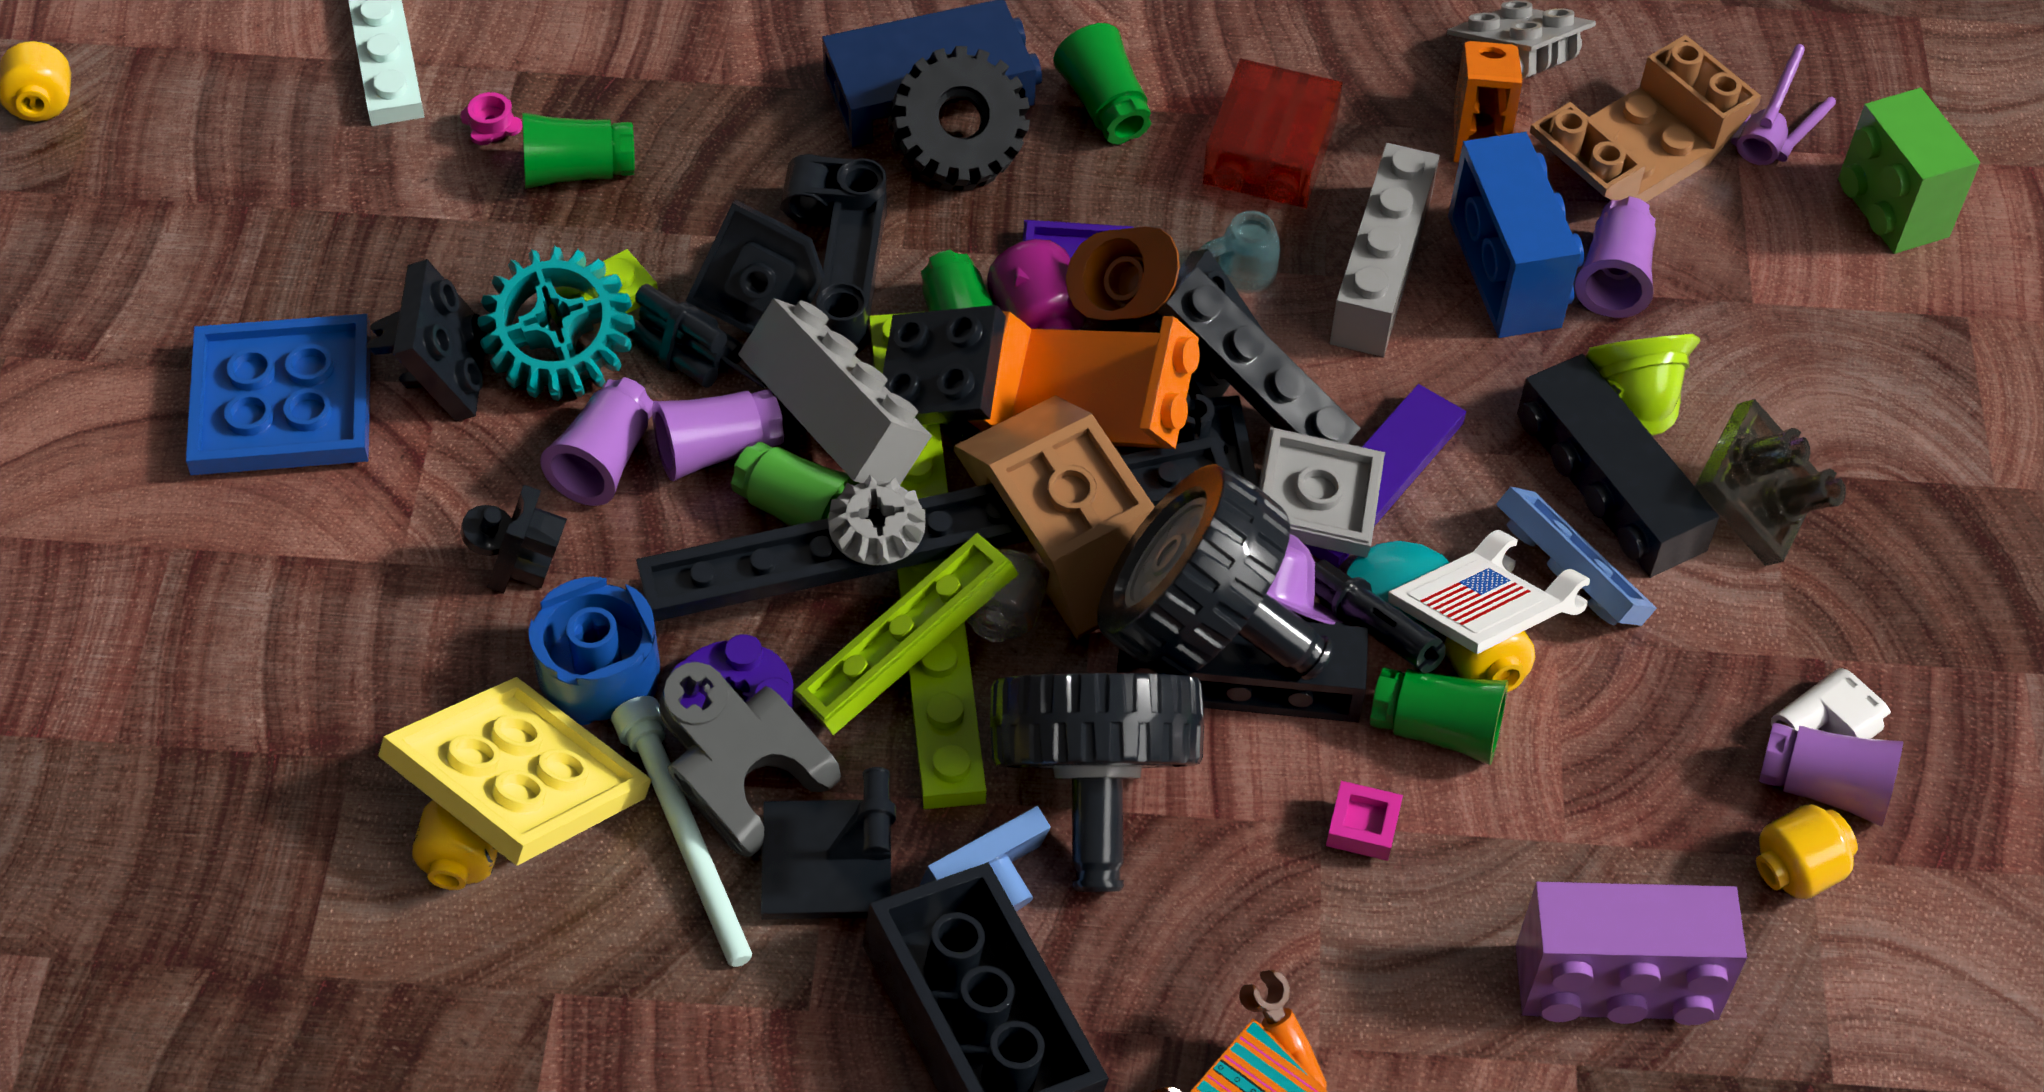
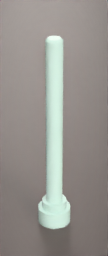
(642, 730)

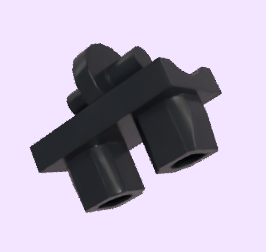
(521, 542)

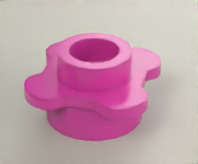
(490, 118)

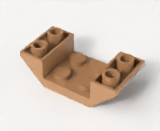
(1656, 132)
(1066, 496)

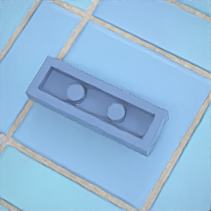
(1538, 523)

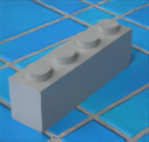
(1384, 250)
(834, 393)

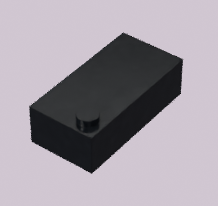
(977, 990)

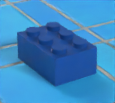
(1514, 234)

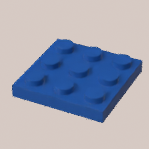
(279, 394)

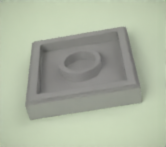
(1324, 489)

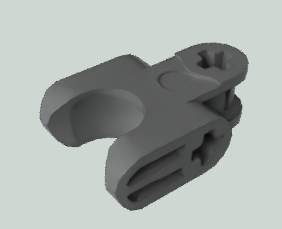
(729, 742)

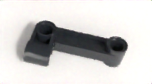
(854, 204)

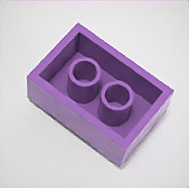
(1629, 951)

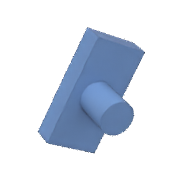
(1000, 849)

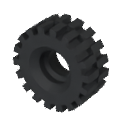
(933, 150)

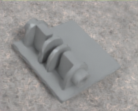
(1540, 35)

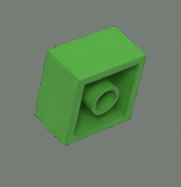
(1908, 170)

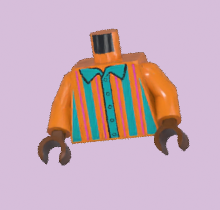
(1265, 1055)

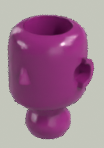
(1033, 286)

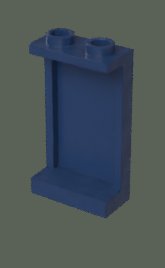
(871, 61)

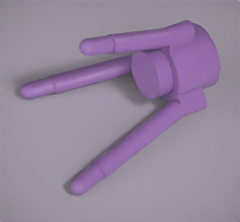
(1765, 133)

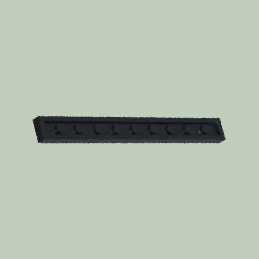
(807, 558)

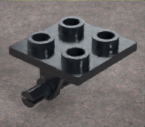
(828, 854)

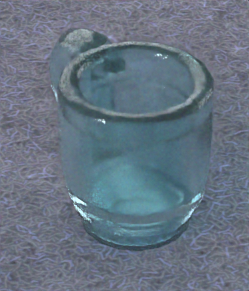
(1248, 251)

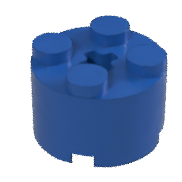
(594, 648)

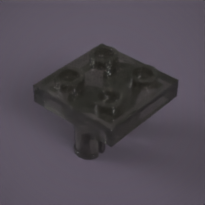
(1765, 482)

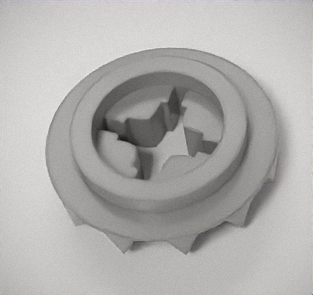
(857, 536)

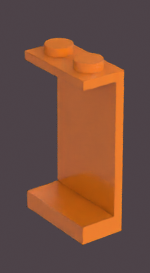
(1125, 379)

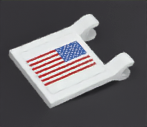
(1483, 602)

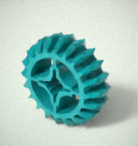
(534, 327)

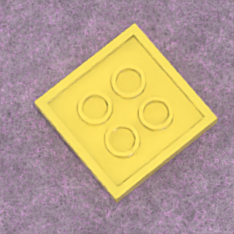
(515, 769)

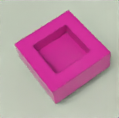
(1364, 820)

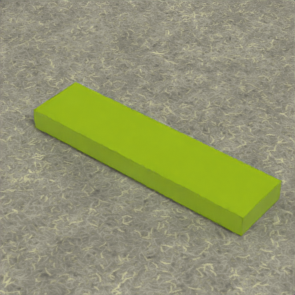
(905, 633)

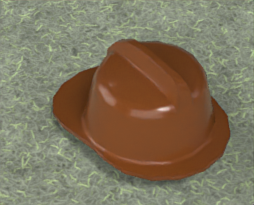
(1123, 273)

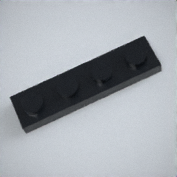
(1255, 362)

